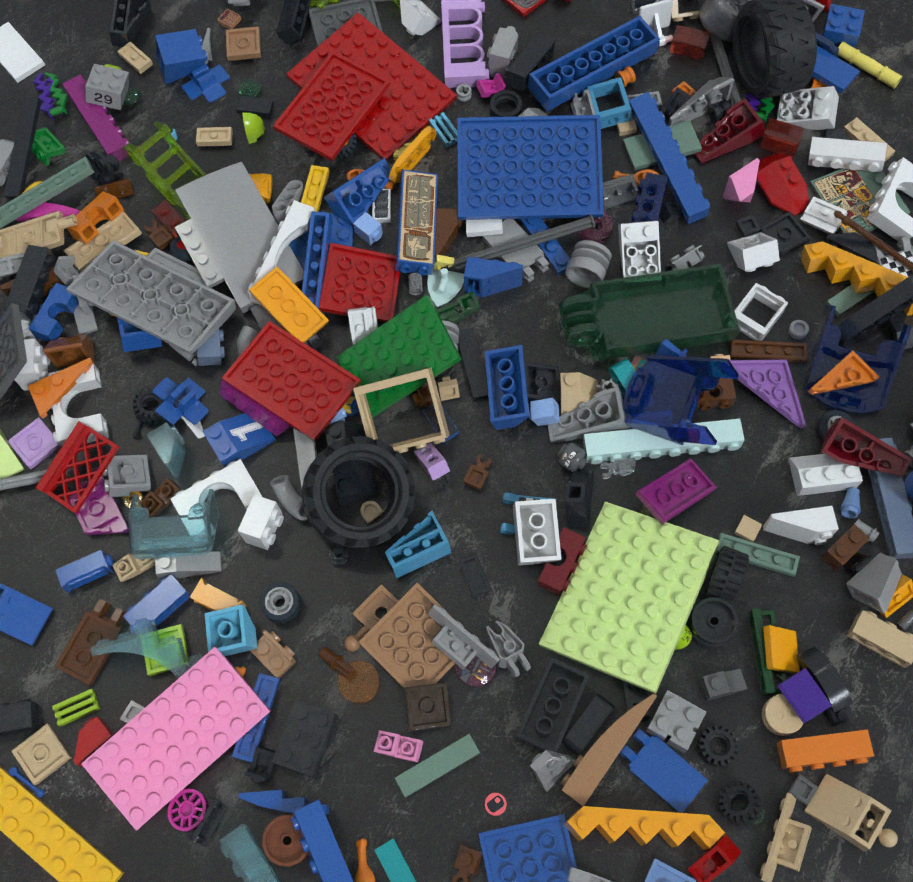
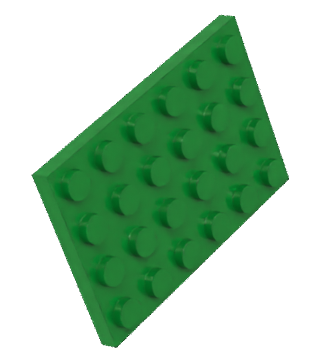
(401, 346)

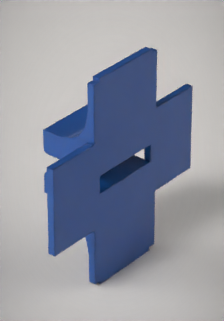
(208, 81)
(188, 406)

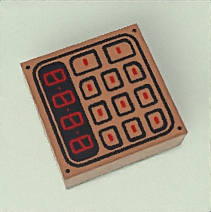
(229, 19)

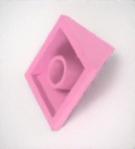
(742, 183)

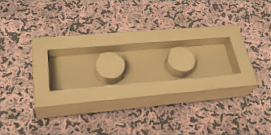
(860, 132)

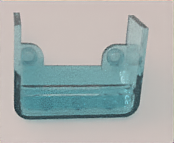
(173, 534)

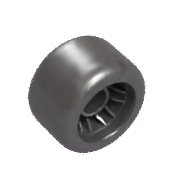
(719, 17)

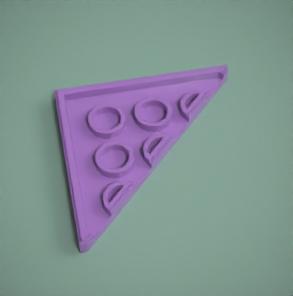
(773, 384)

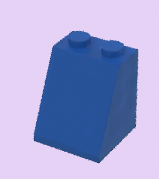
(179, 54)

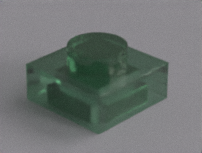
(249, 88)

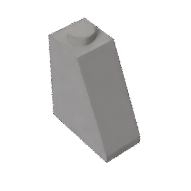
(876, 582)

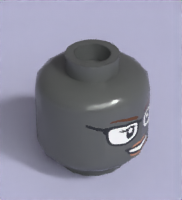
(572, 457)

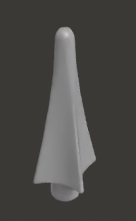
(207, 45)

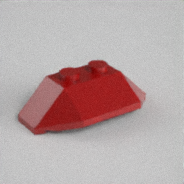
(783, 183)

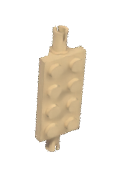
(42, 232)

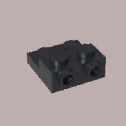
(542, 382)

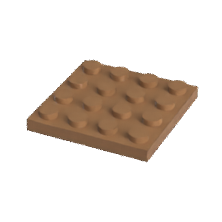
(404, 641)

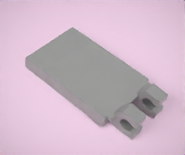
(526, 256)

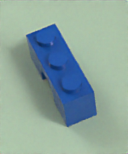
(44, 324)

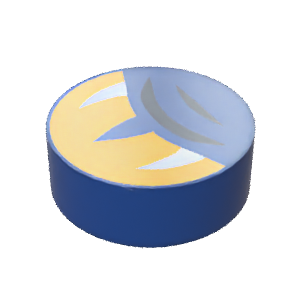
(351, 407)

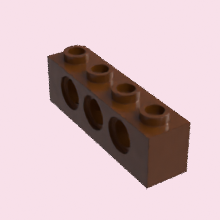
(725, 393)

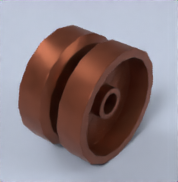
(275, 848)

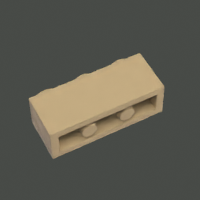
(882, 638)

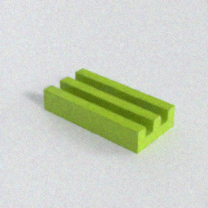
(58, 714)

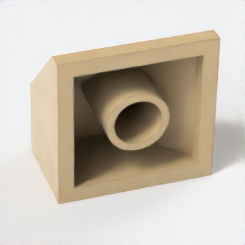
(575, 389)

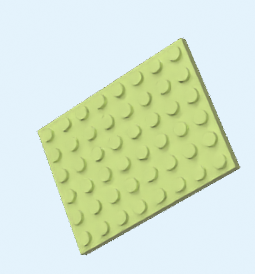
(630, 596)

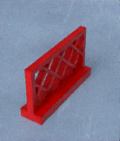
(57, 470)

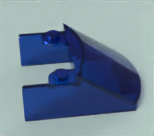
(666, 393)
(862, 397)

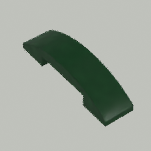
(459, 310)

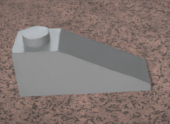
(188, 565)

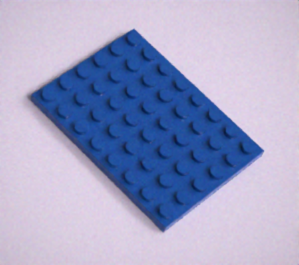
(529, 167)

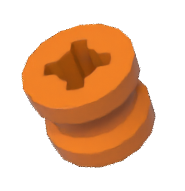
(626, 75)

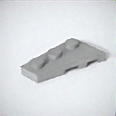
(551, 767)

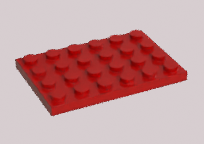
(331, 105)
(291, 380)

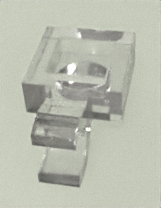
(621, 467)

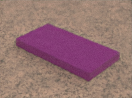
(676, 491)

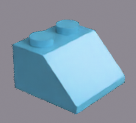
(230, 630)

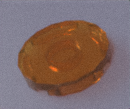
(362, 685)

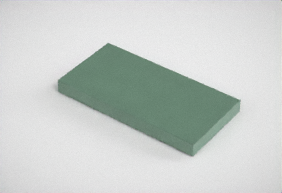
(641, 155)

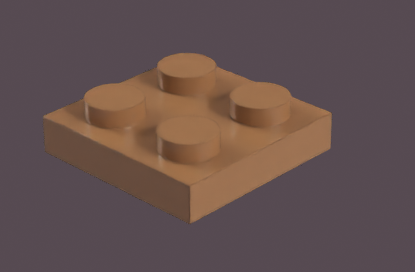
(243, 43)

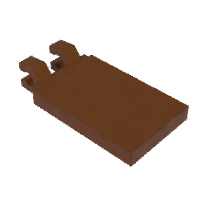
(93, 627)

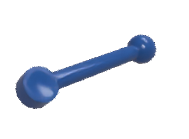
(15, 772)

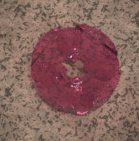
(602, 233)

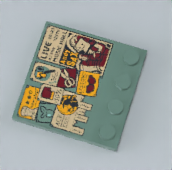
(853, 192)

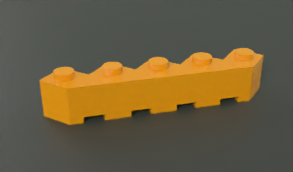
(844, 266)
(645, 825)

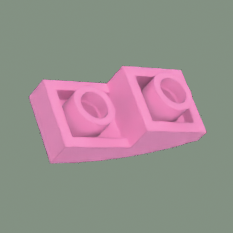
(398, 746)

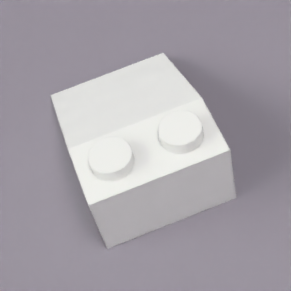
(805, 525)

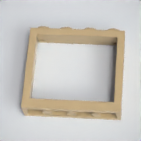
(418, 442)

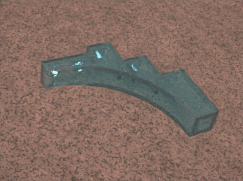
(146, 642)

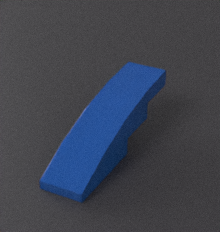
(277, 801)

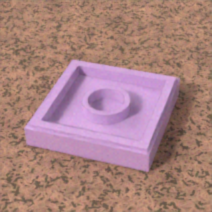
(34, 443)

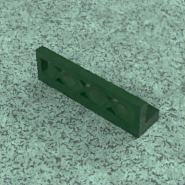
(757, 632)

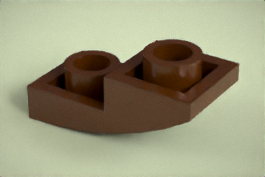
(160, 498)

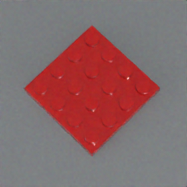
(359, 280)

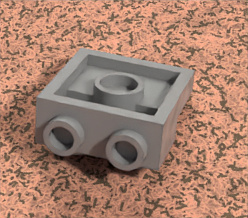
(127, 475)

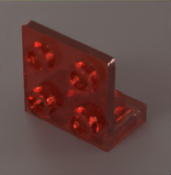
(782, 137)

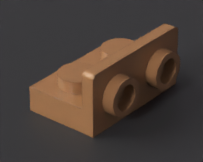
(273, 655)

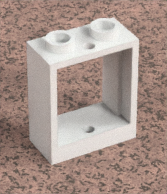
(749, 326)

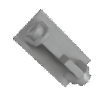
(691, 255)

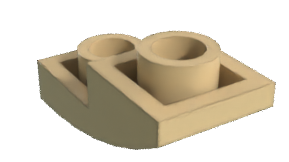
(130, 567)

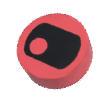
(495, 804)

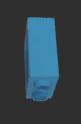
(621, 113)

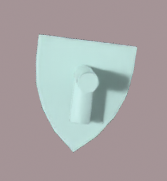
(444, 286)

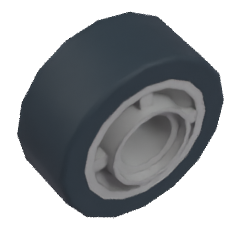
(272, 595)

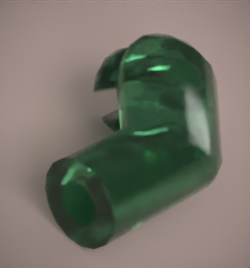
(132, 97)

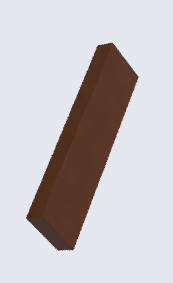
(768, 351)

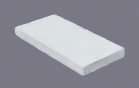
(17, 55)

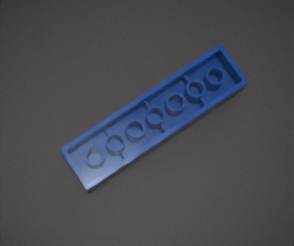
(593, 63)

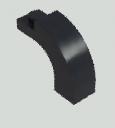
(829, 682)

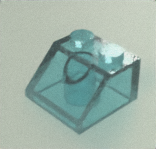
(169, 447)

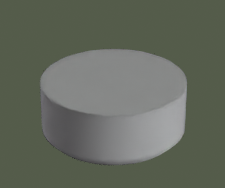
(798, 329)

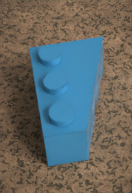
(418, 547)

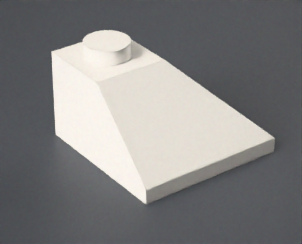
(417, 17)

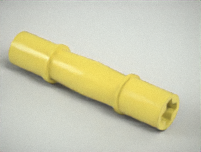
(869, 65)

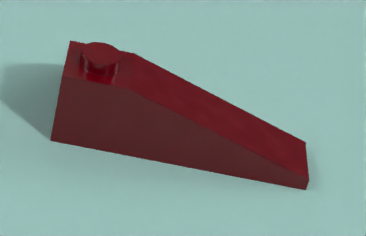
(736, 129)
(856, 447)

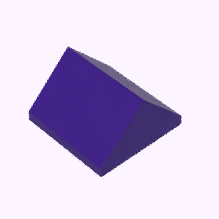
(804, 695)

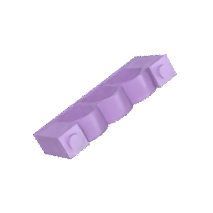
(469, 72)

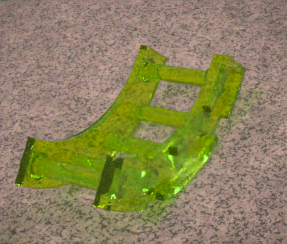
(164, 185)

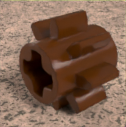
(422, 397)

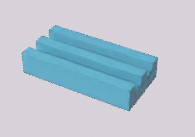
(432, 122)

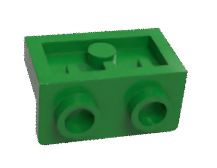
(46, 146)

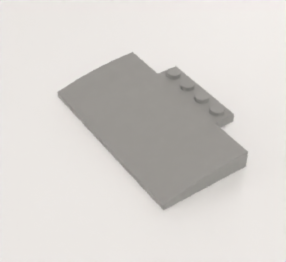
(231, 231)
(154, 295)

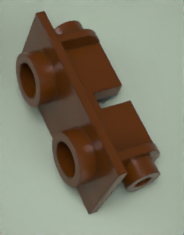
(118, 189)

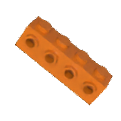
(825, 749)

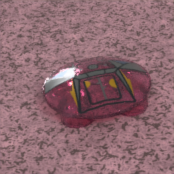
(475, 673)

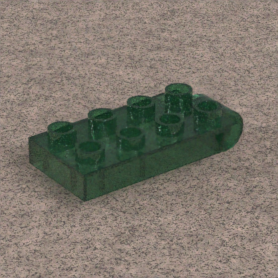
(643, 310)

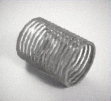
(418, 279)

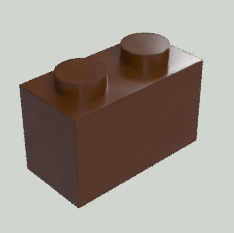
(845, 548)

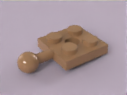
(366, 615)

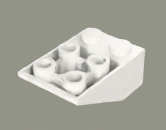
(809, 108)
(639, 248)

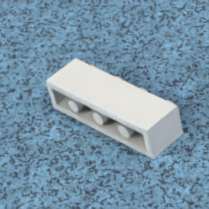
(847, 154)

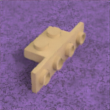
(788, 842)

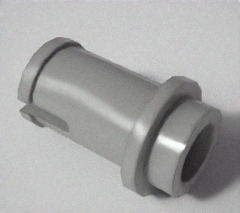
(870, 532)

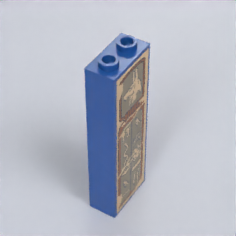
(416, 222)

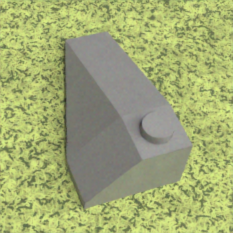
(707, 95)
(597, 415)

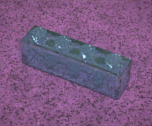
(247, 856)

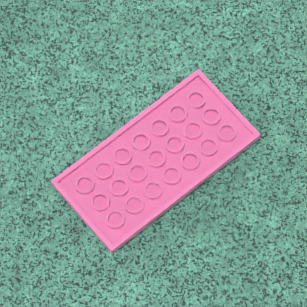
(175, 738)

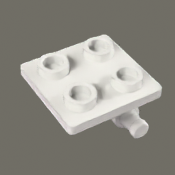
(658, 16)

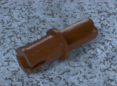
(336, 662)

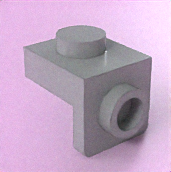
(64, 269)

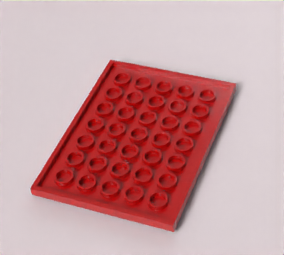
(406, 104)

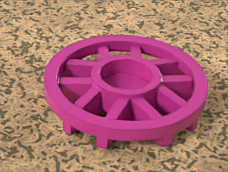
(187, 810)

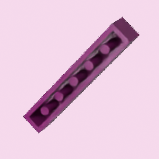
(97, 119)

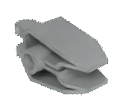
(507, 648)

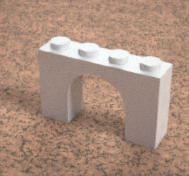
(885, 211)
(65, 424)
(231, 477)

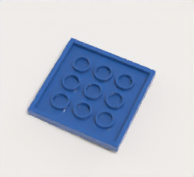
(529, 852)

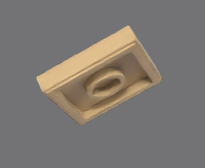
(41, 754)

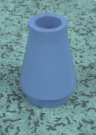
(851, 504)

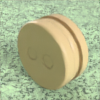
(780, 716)

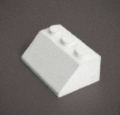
(822, 474)
(536, 531)

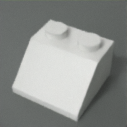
(754, 251)

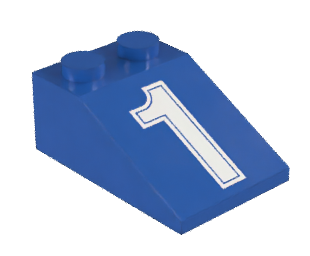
(237, 438)

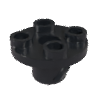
(103, 166)

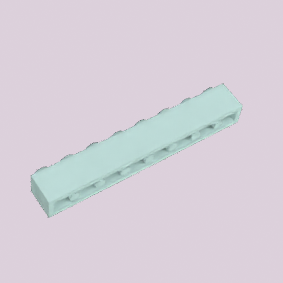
(639, 444)

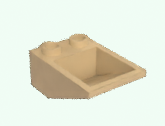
(845, 812)

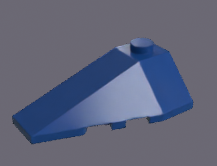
(358, 194)

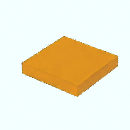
(781, 649)

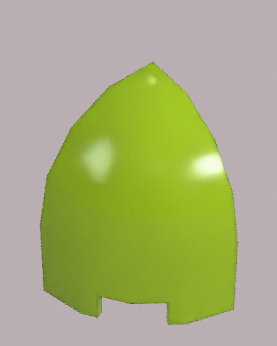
(253, 126)

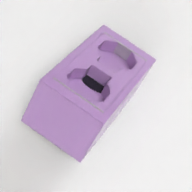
(432, 461)

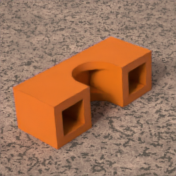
(101, 208)

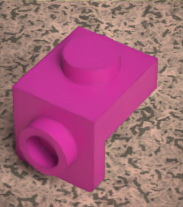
(488, 88)

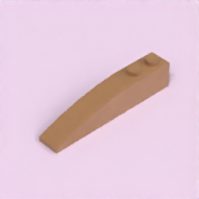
(602, 754)

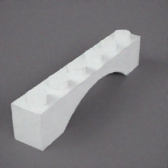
(295, 224)

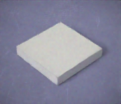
(484, 227)

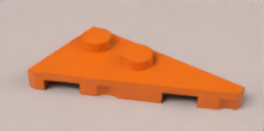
(847, 373)
(52, 388)

